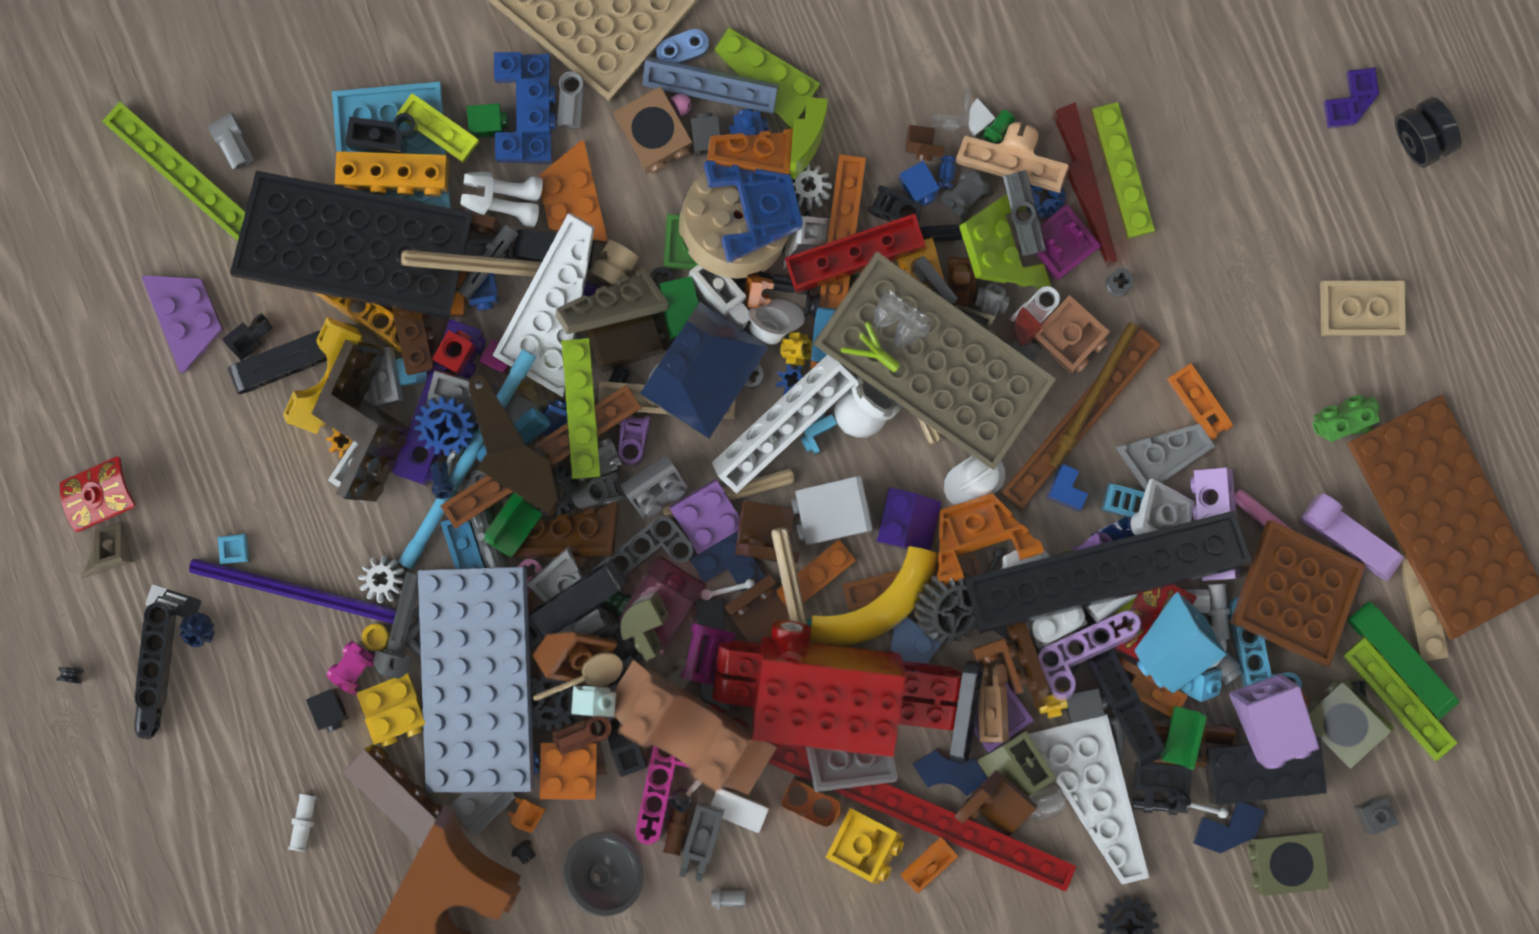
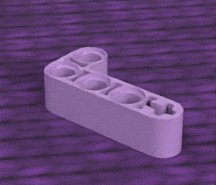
(1330, 522)
(1091, 649)

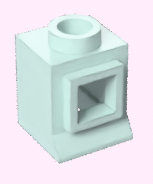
(593, 701)

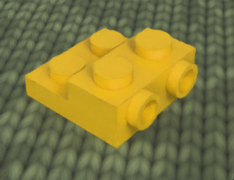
(392, 710)
(865, 847)

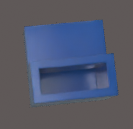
(1062, 490)

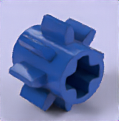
(789, 373)

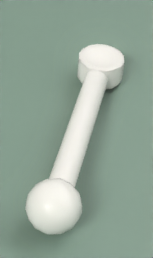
(708, 594)

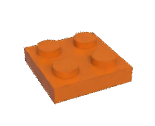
(568, 774)

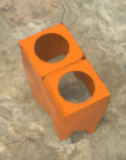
(807, 807)

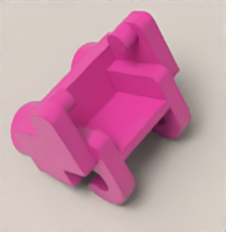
(350, 667)

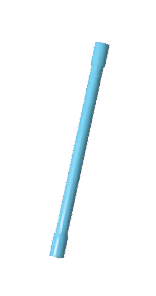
(417, 544)

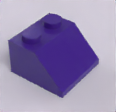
(908, 520)

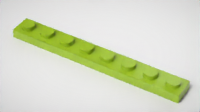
(176, 169)

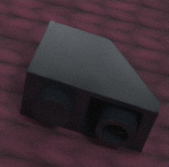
(625, 752)

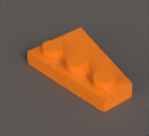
(753, 152)

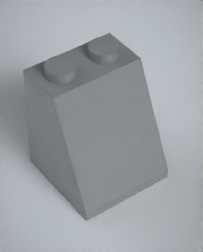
(832, 511)

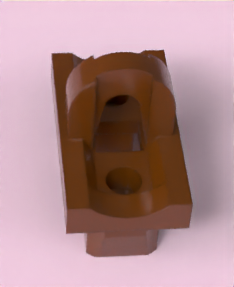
(962, 280)

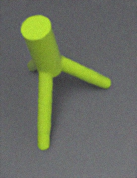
(877, 351)

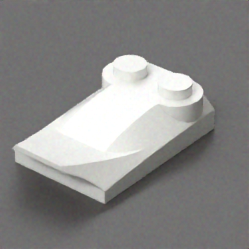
(1050, 628)

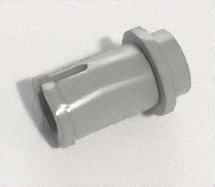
(727, 898)

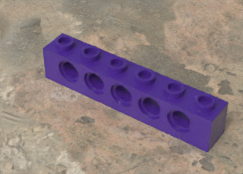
(406, 464)

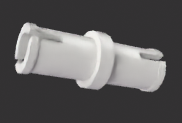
(1219, 610)
(302, 822)

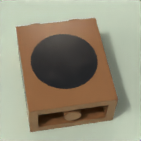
(653, 130)

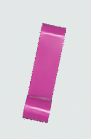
(654, 789)

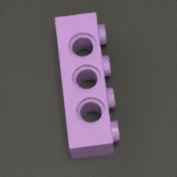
(1223, 483)

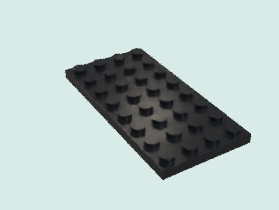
(348, 244)

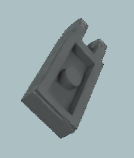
(701, 838)

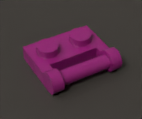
(710, 652)

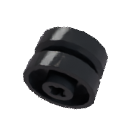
(1428, 132)

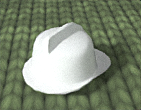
(773, 321)
(972, 480)

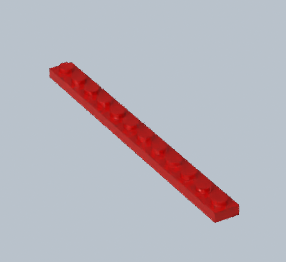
(941, 823)

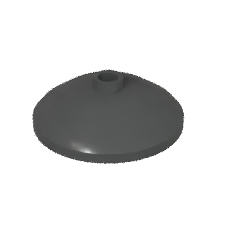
(618, 871)

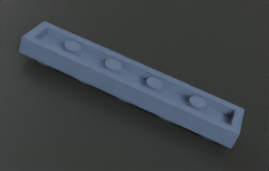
(710, 85)

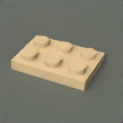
(1362, 308)

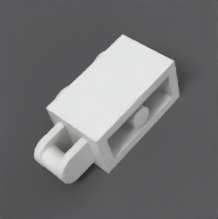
(720, 295)

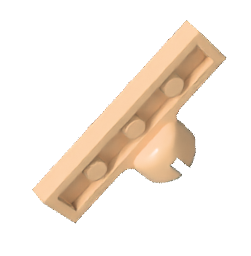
(1013, 156)

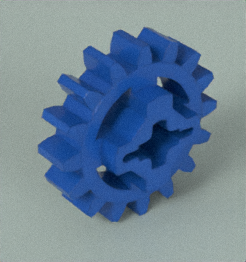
(455, 426)

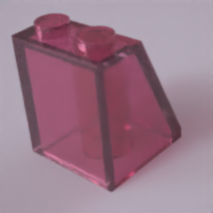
(678, 592)

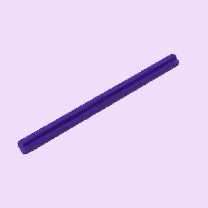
(292, 590)

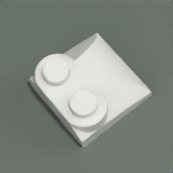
(1161, 509)

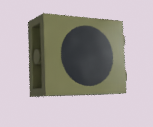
(1348, 722)
(1288, 863)

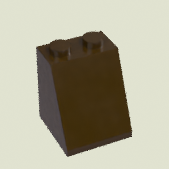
(626, 342)

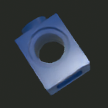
(919, 184)

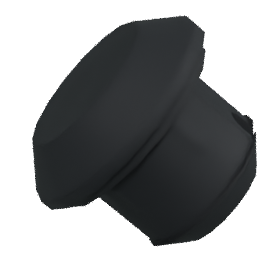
(523, 851)

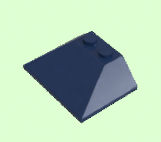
(704, 370)

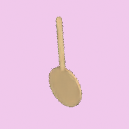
(597, 672)

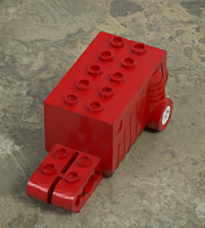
(832, 692)

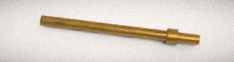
(1067, 441)

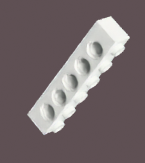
(783, 423)

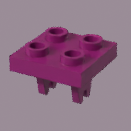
(1066, 242)

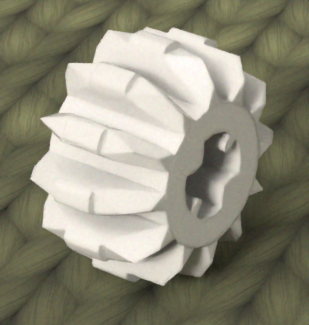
(818, 185)
(371, 579)

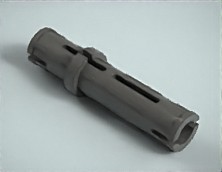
(506, 235)

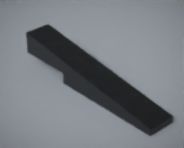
(1123, 700)

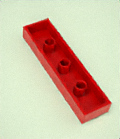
(853, 253)

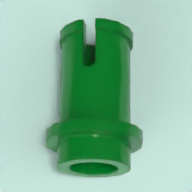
(998, 128)

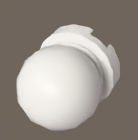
(864, 410)

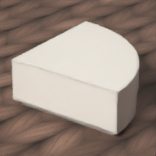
(979, 117)

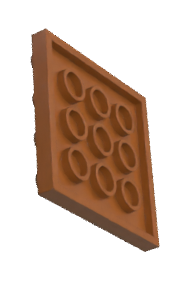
(1297, 593)

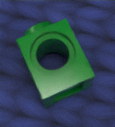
(486, 120)

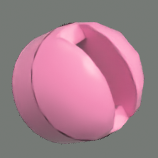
(681, 104)

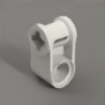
(1035, 306)

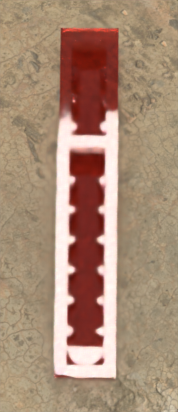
(1083, 179)

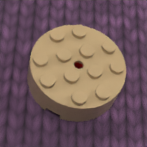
(709, 216)

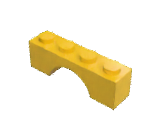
(303, 401)

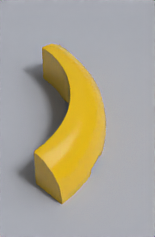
(885, 611)

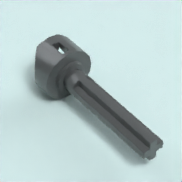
(399, 632)

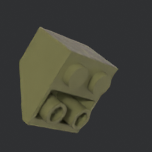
(1019, 763)

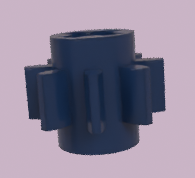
(197, 629)

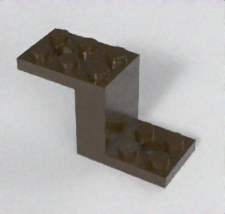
(375, 431)

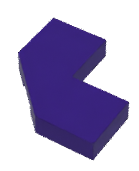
(1362, 91)

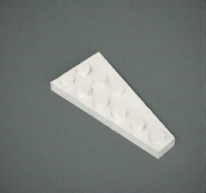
(556, 283)
(1093, 783)

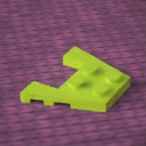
(994, 250)

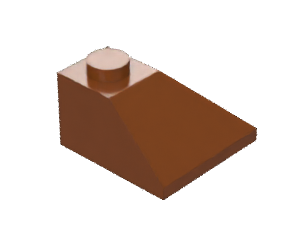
(564, 654)

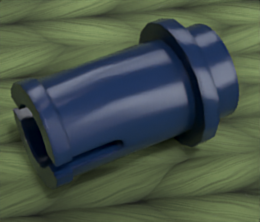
(441, 485)

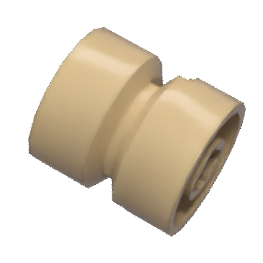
(614, 264)

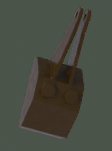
(508, 456)

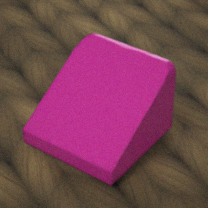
(491, 361)

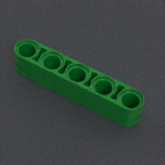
(1403, 659)

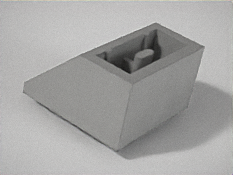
(654, 487)

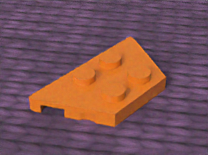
(571, 189)

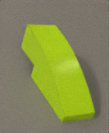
(807, 134)

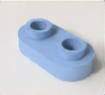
(683, 49)

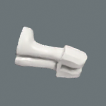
(529, 191)

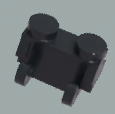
(625, 648)

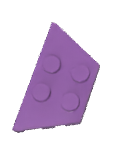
(184, 315)

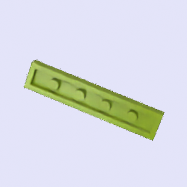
(1122, 170)
(581, 408)
(1399, 699)

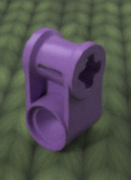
(633, 437)

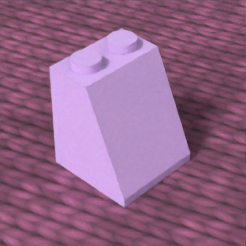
(1275, 720)

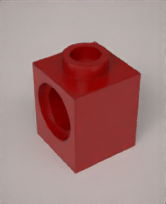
(458, 363)

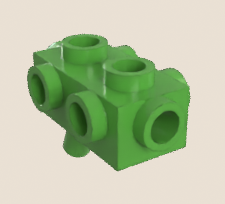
(1350, 417)

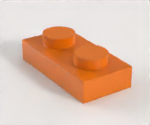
(929, 865)

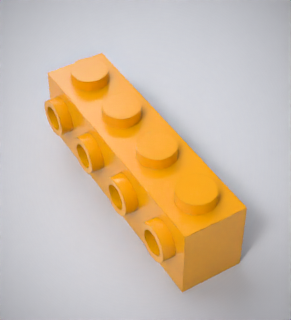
(393, 172)

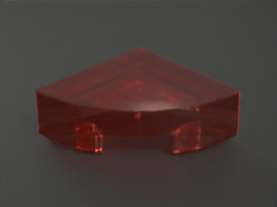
(1026, 326)

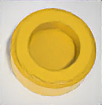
(375, 637)

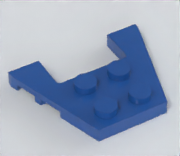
(767, 205)

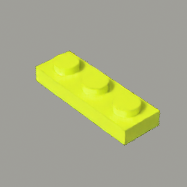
(439, 128)

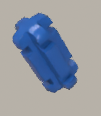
(946, 172)

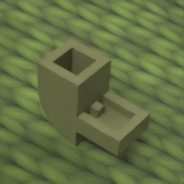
(639, 623)

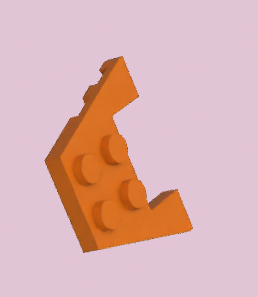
(976, 526)

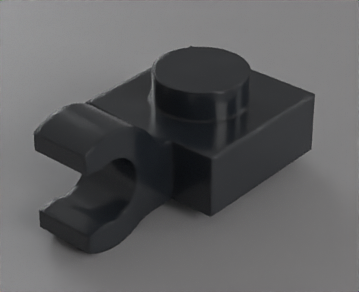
(245, 339)

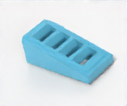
(1109, 496)

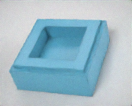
(233, 549)

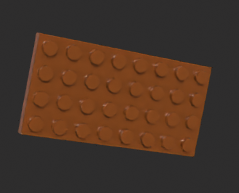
(1445, 517)

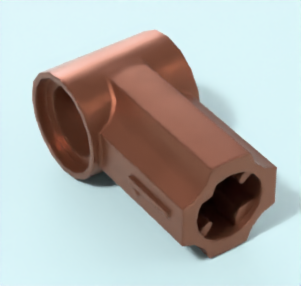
(580, 735)

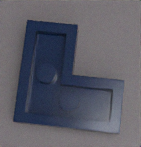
(722, 557)

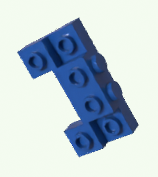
(533, 108)

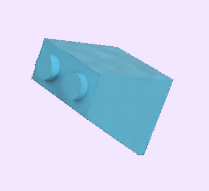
(1178, 645)

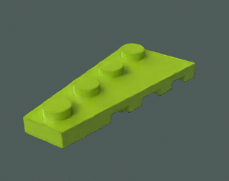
(756, 63)

